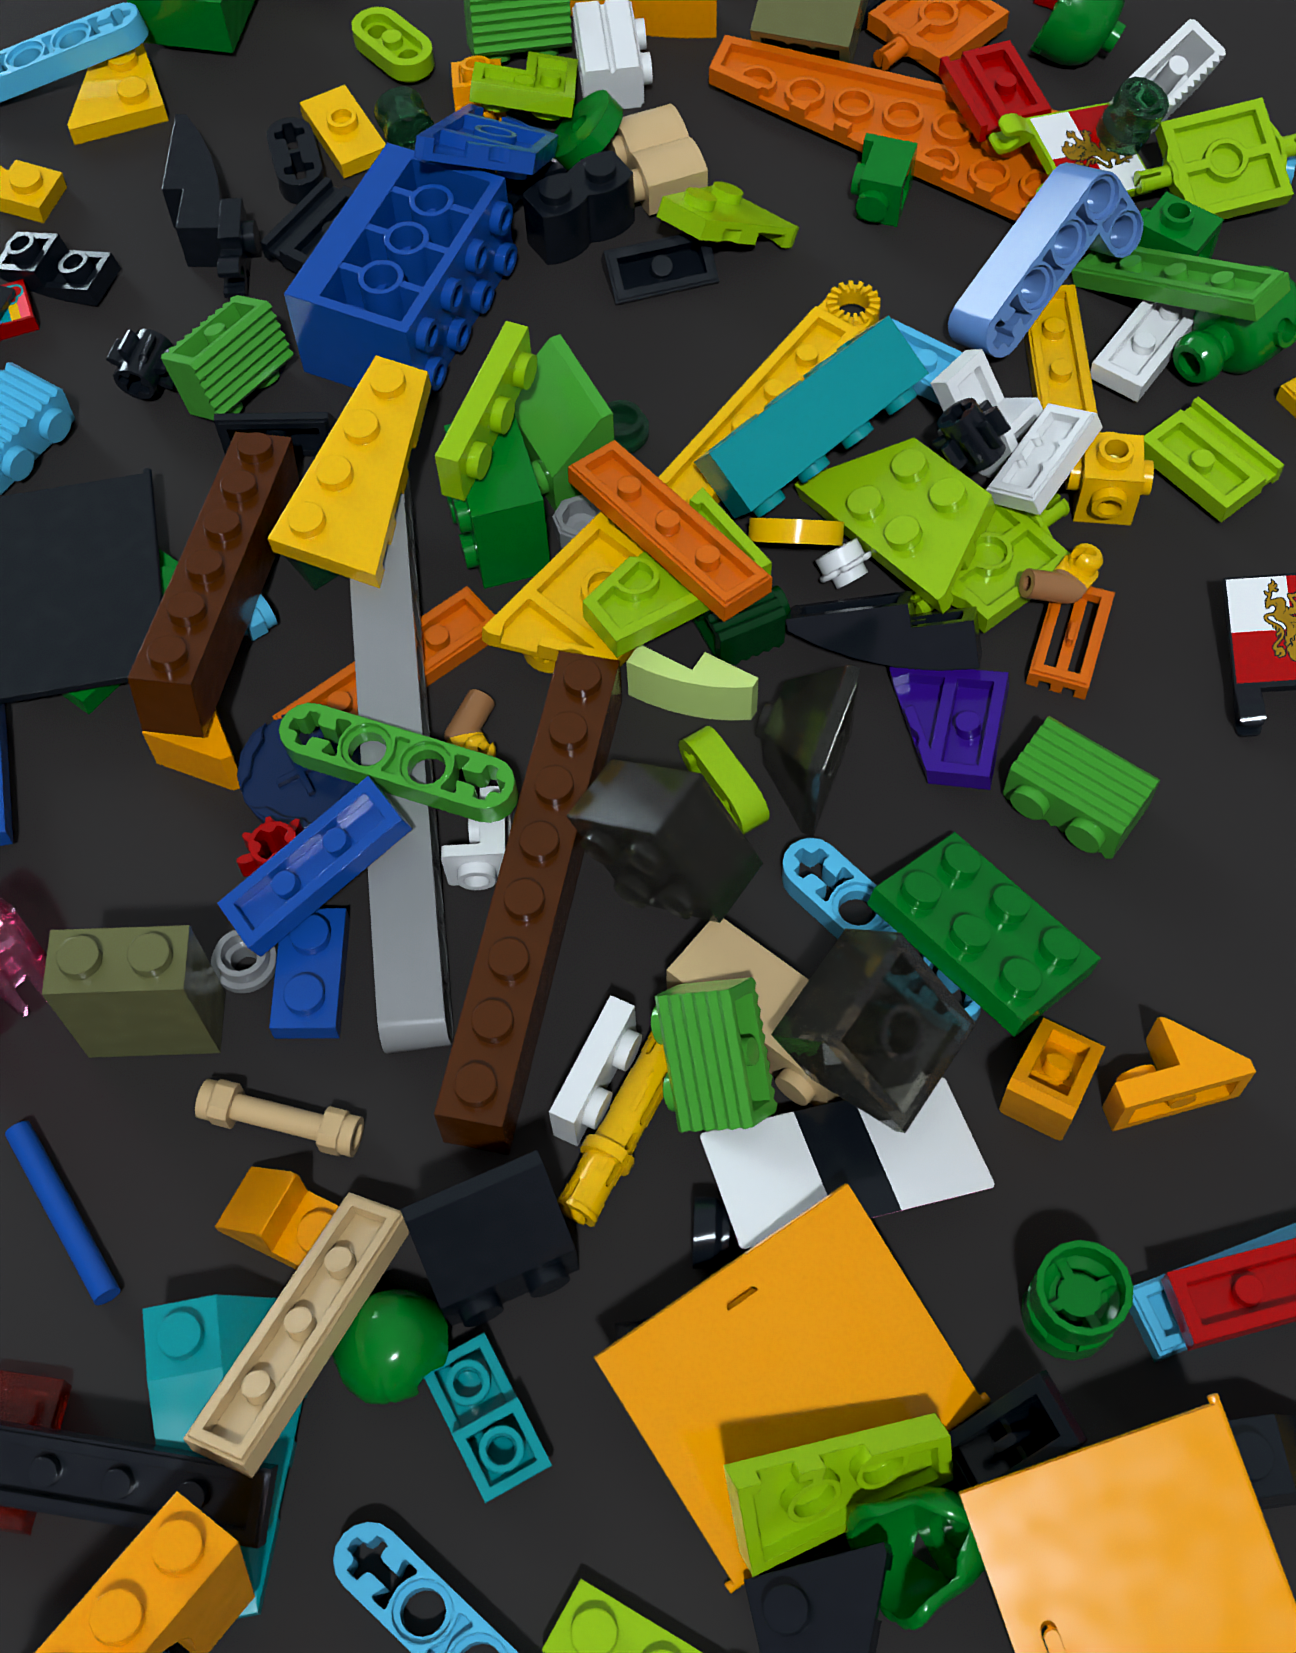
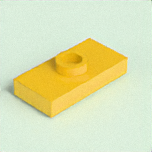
(343, 130)

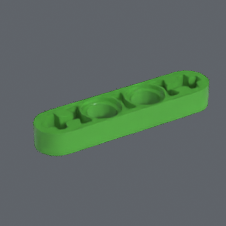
(402, 753)

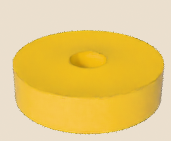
(796, 531)

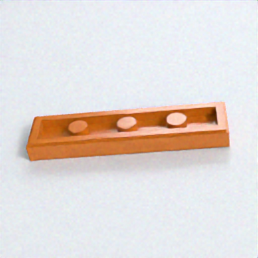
(670, 530)
(449, 638)

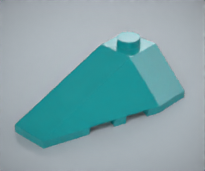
(187, 1357)

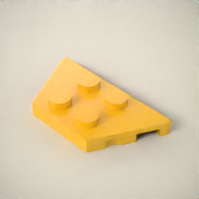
(549, 608)

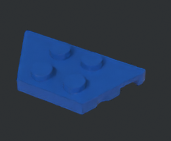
(487, 143)

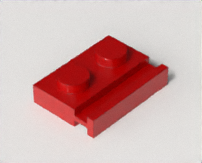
(991, 84)

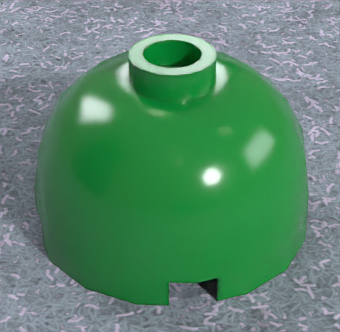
(1079, 31)

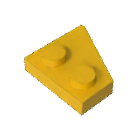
(117, 98)

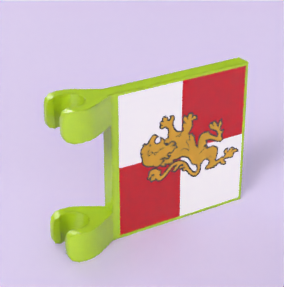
(1066, 138)

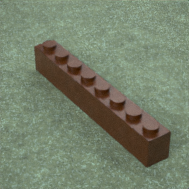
(528, 910)

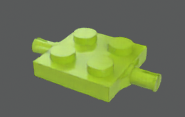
(1223, 160)
(1006, 549)

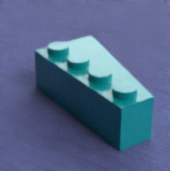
(811, 418)

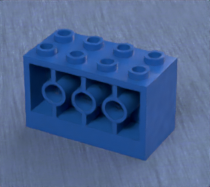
(403, 269)

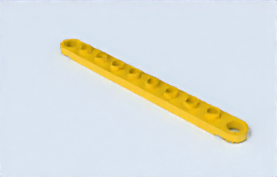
(807, 345)

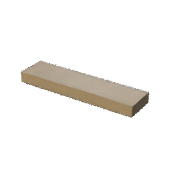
(298, 1335)

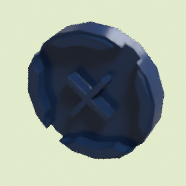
(281, 788)

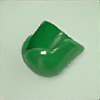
(913, 1588)

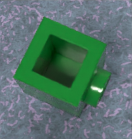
(1180, 227)

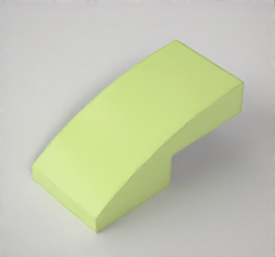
(708, 691)

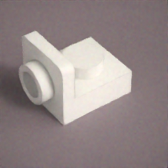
(478, 863)

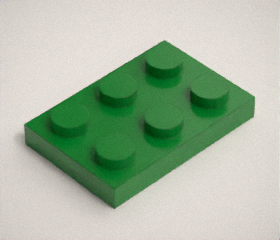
(983, 932)

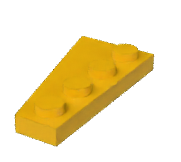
(353, 487)

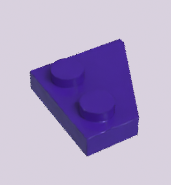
(953, 721)

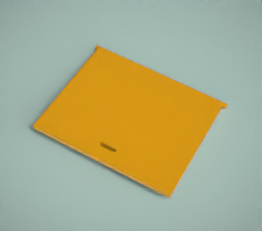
(803, 1358)
(1136, 1546)

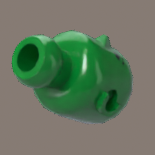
(1235, 343)

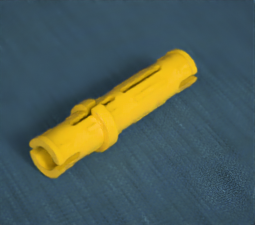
(610, 1150)

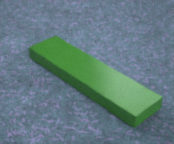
(1185, 281)

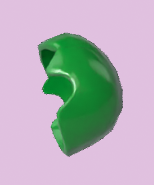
(392, 1346)

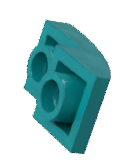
(486, 1419)

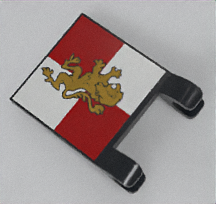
(1260, 643)

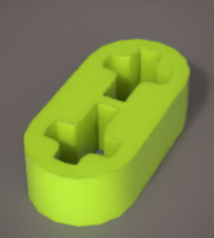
(709, 755)

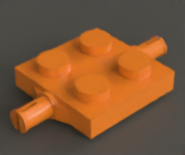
(933, 29)

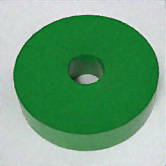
(589, 129)

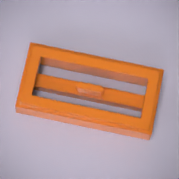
(1059, 675)

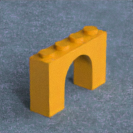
(169, 1586)

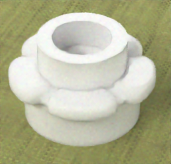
(843, 563)

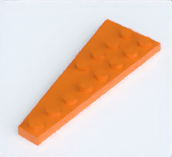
(856, 100)

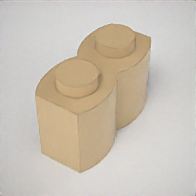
(659, 155)

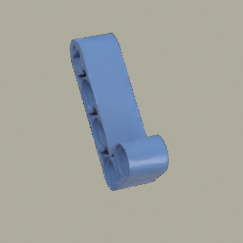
(1069, 214)

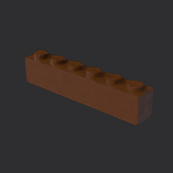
(214, 588)

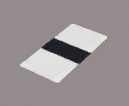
(806, 1154)

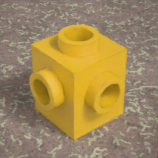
(1110, 479)

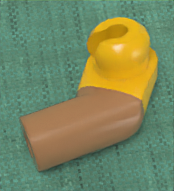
(1067, 581)
(468, 721)

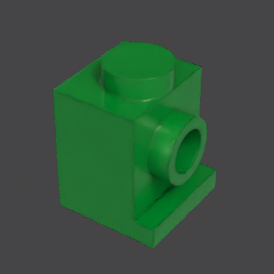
(883, 178)

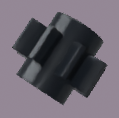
(140, 363)
(971, 435)

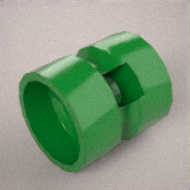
(1077, 1300)

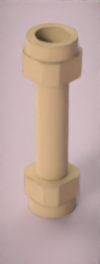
(225, 1103)

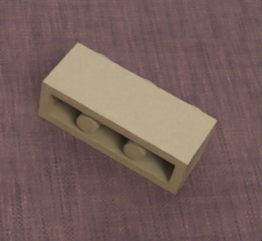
(728, 953)

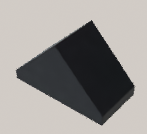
(1014, 1433)

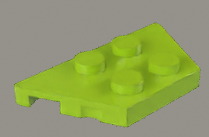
(909, 512)

